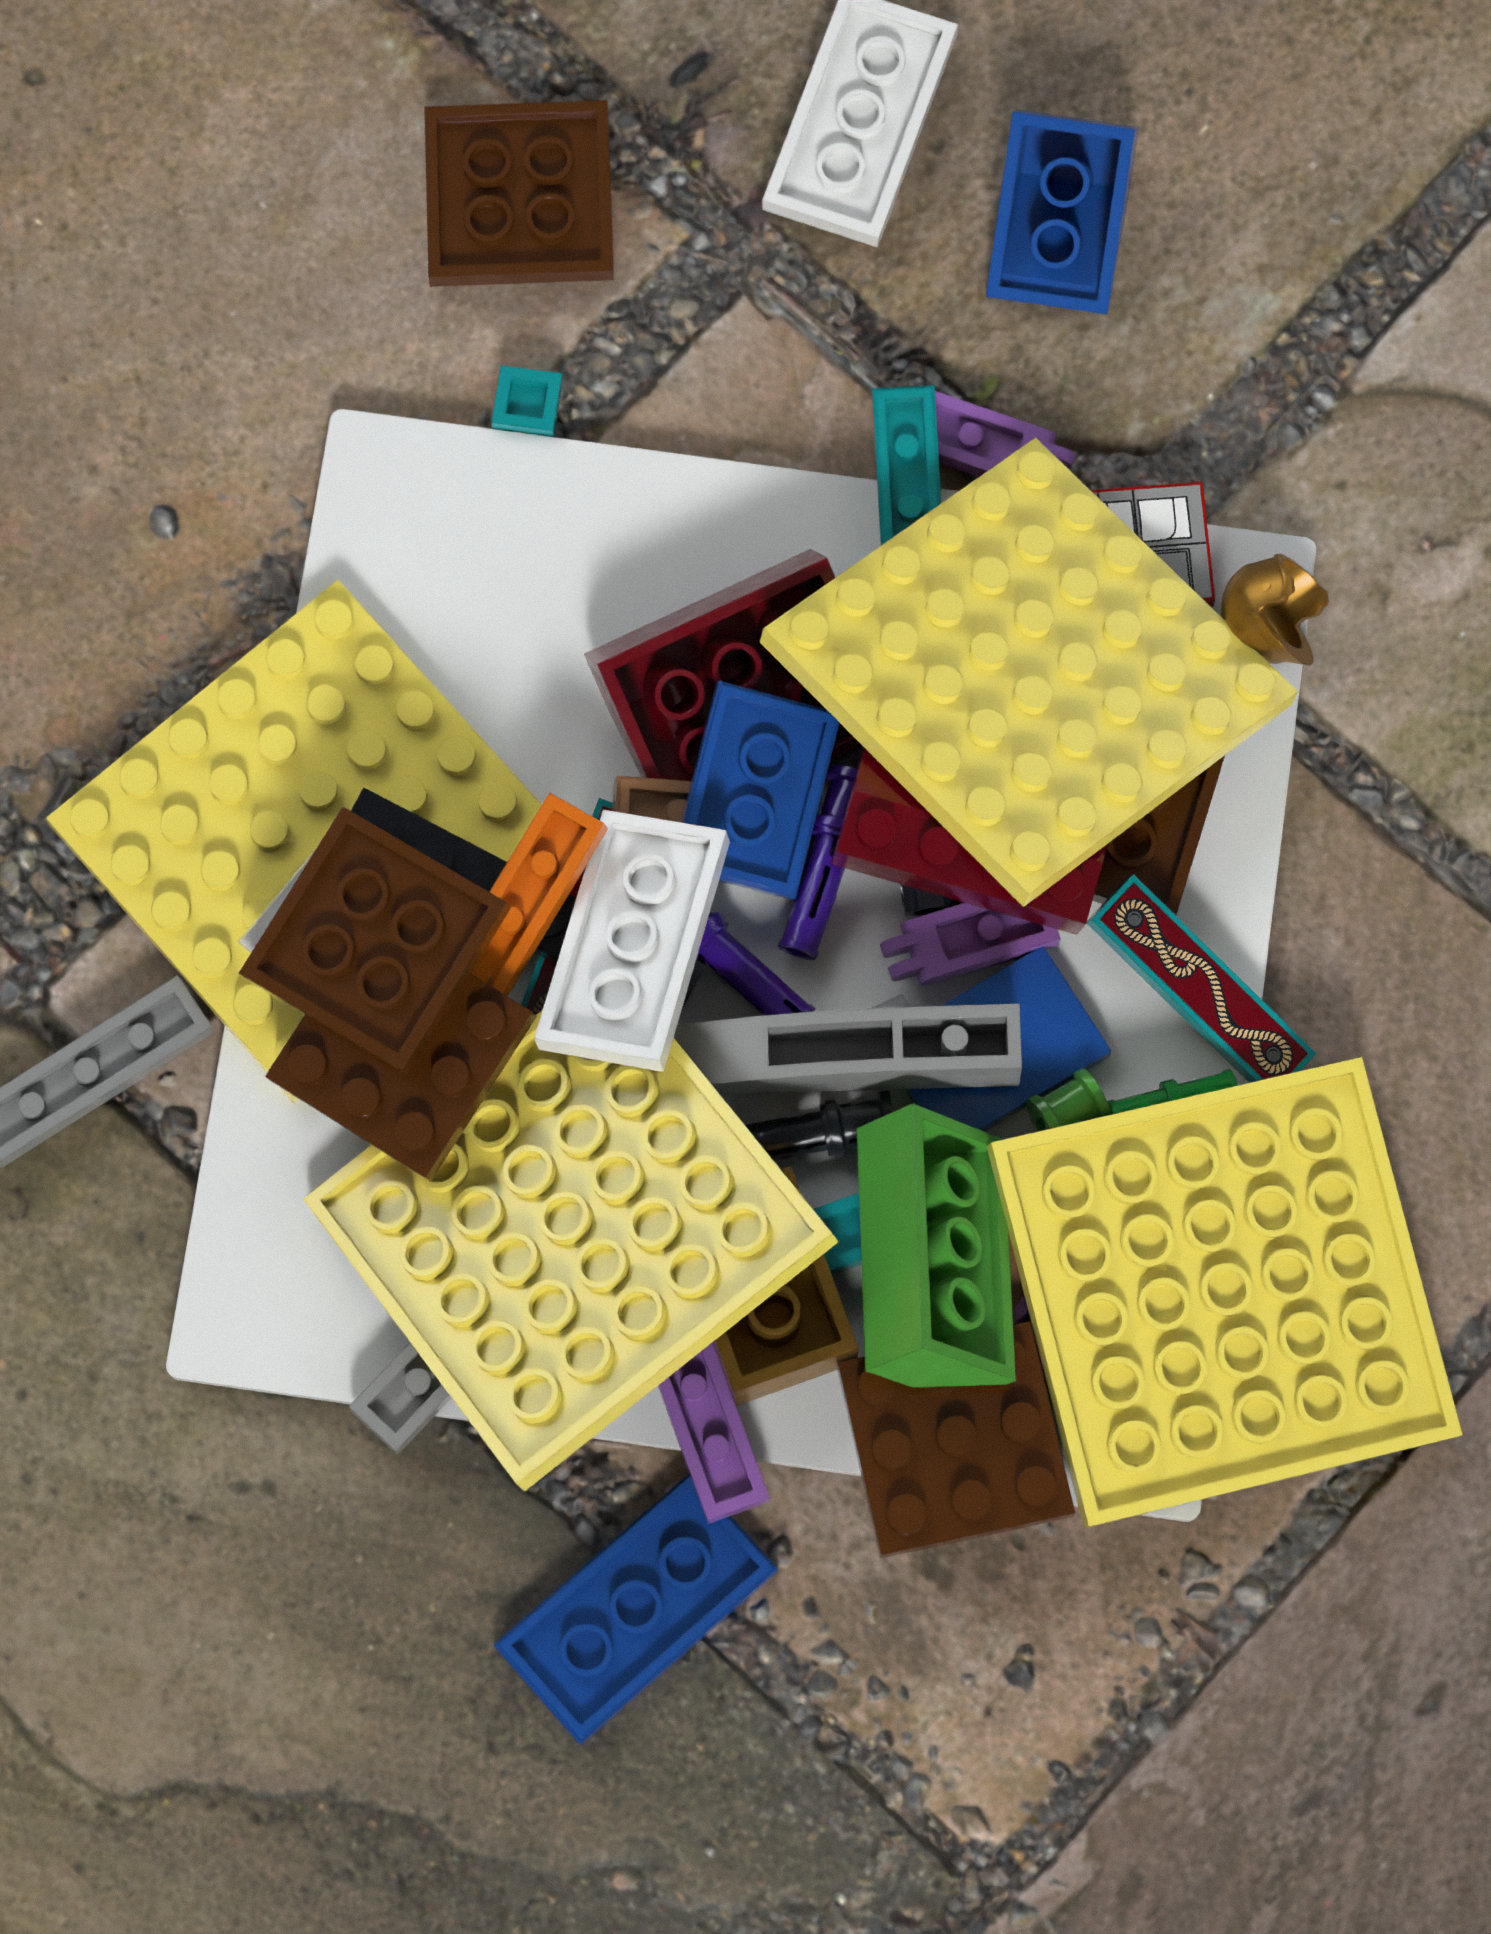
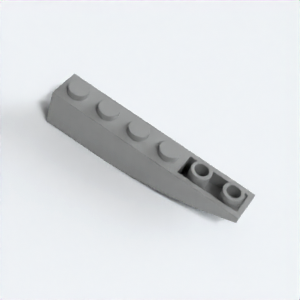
(859, 1049)

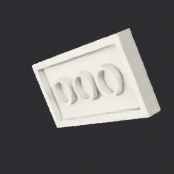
(860, 118)
(632, 941)

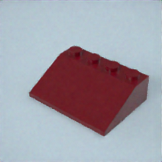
(666, 672)
(901, 842)

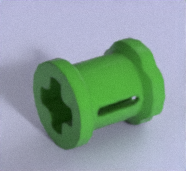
(1069, 1104)

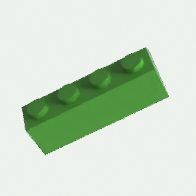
(933, 1253)

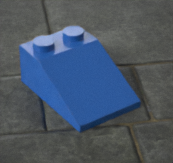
(1061, 211)

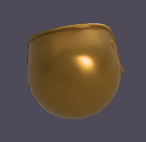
(1269, 603)

